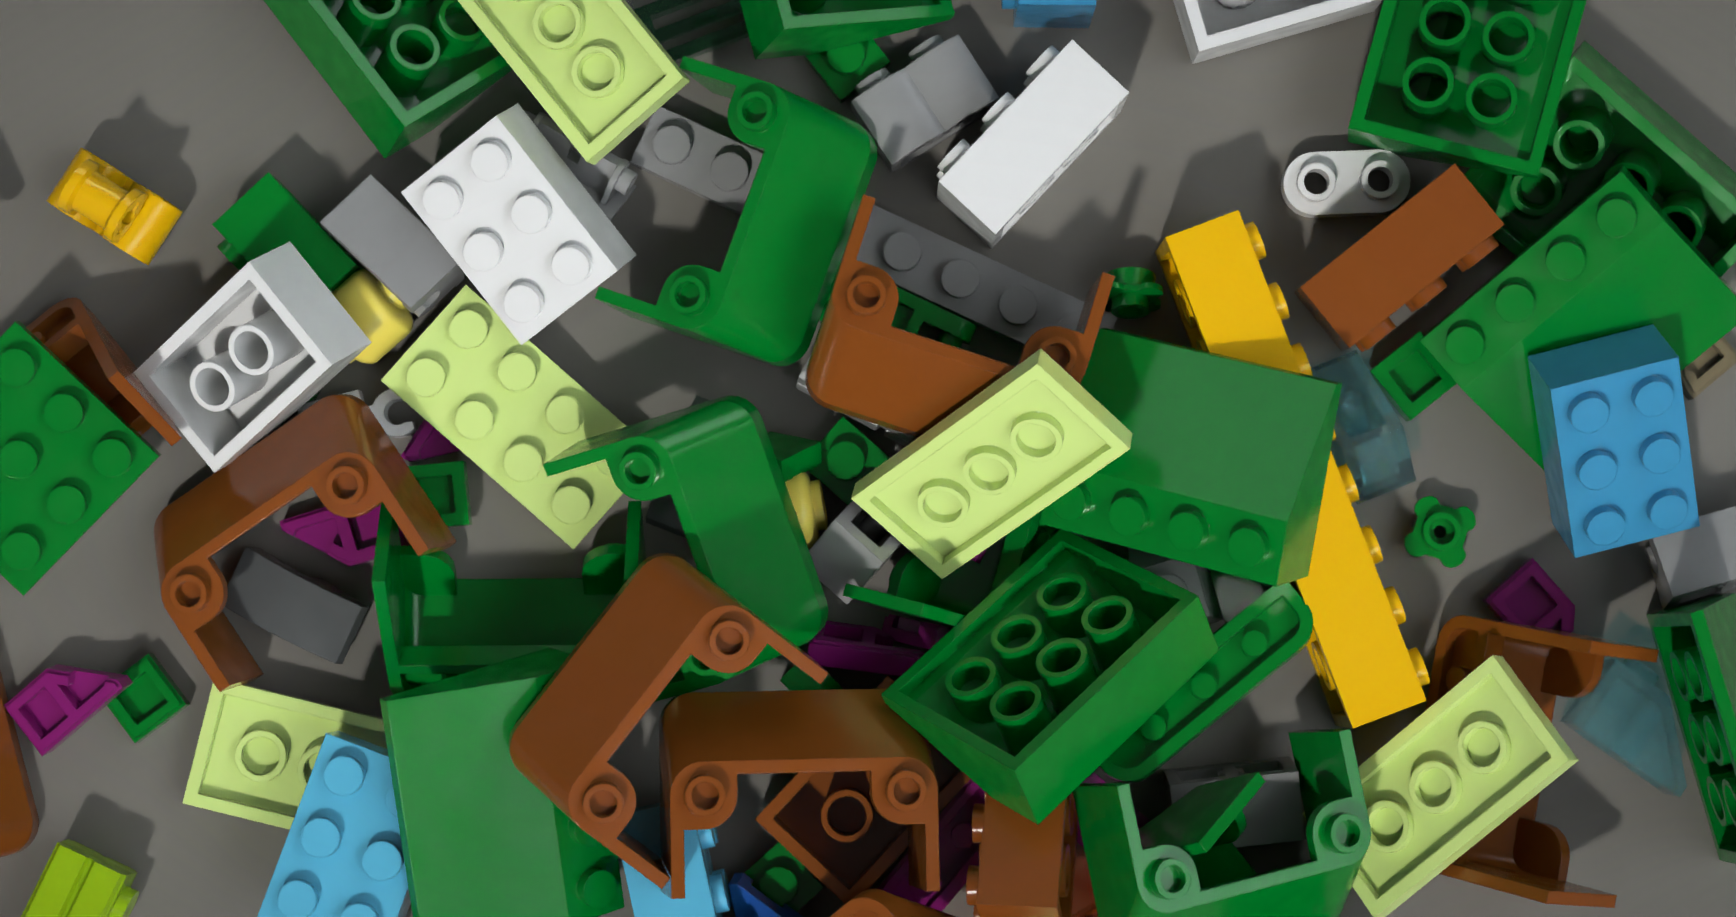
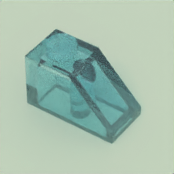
(1366, 430)
(1632, 724)

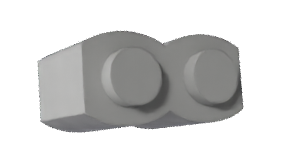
(923, 101)

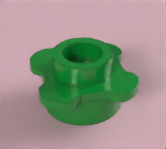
(1133, 293)
(1422, 538)

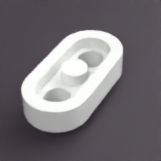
(1346, 183)

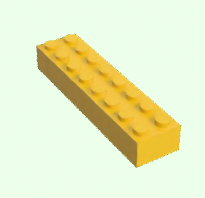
(1355, 619)

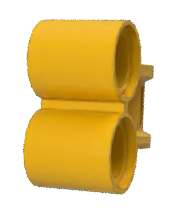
(114, 206)

